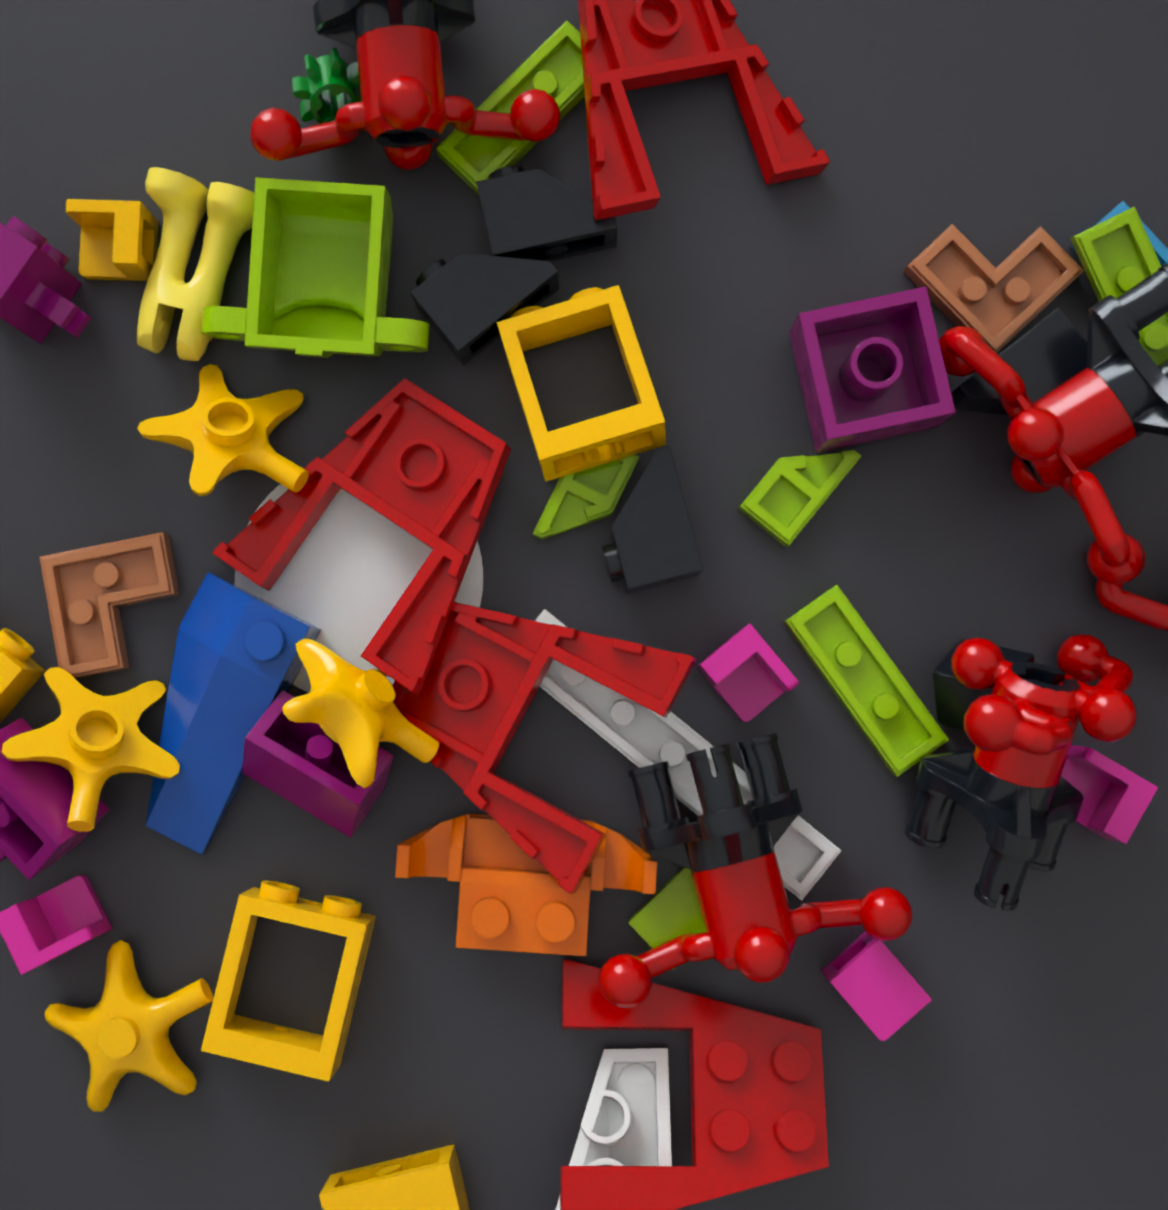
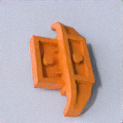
(513, 899)

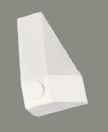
(627, 1112)

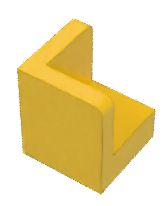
(115, 239)

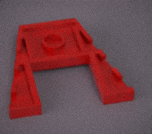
(666, 42)
(421, 472)
(479, 694)
(752, 1098)

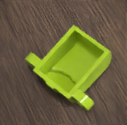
(318, 274)

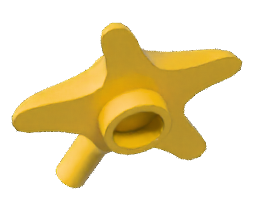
(229, 434)
(354, 711)
(94, 741)
(129, 1030)

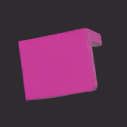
(747, 673)
(1111, 793)
(53, 923)
(876, 985)

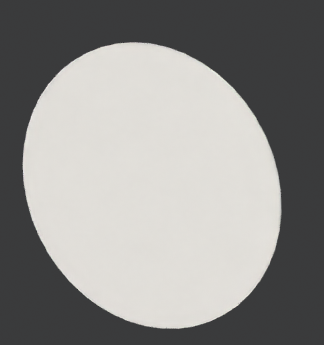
(352, 577)

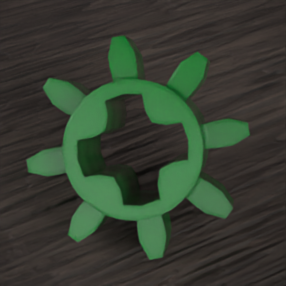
(327, 86)

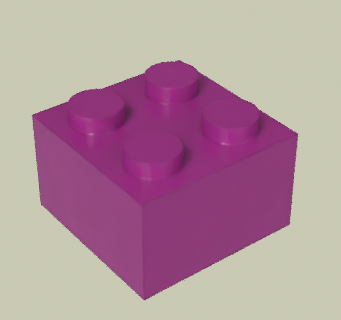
(871, 369)

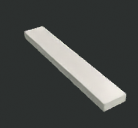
(653, 739)

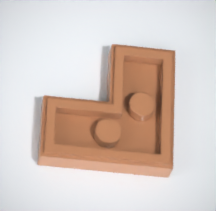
(989, 298)
(89, 587)

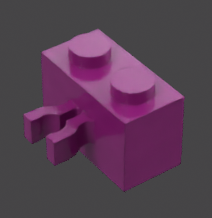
(36, 285)
(310, 769)
(35, 810)

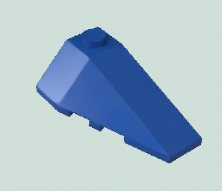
(224, 675)

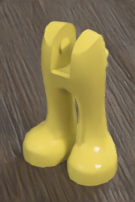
(183, 207)

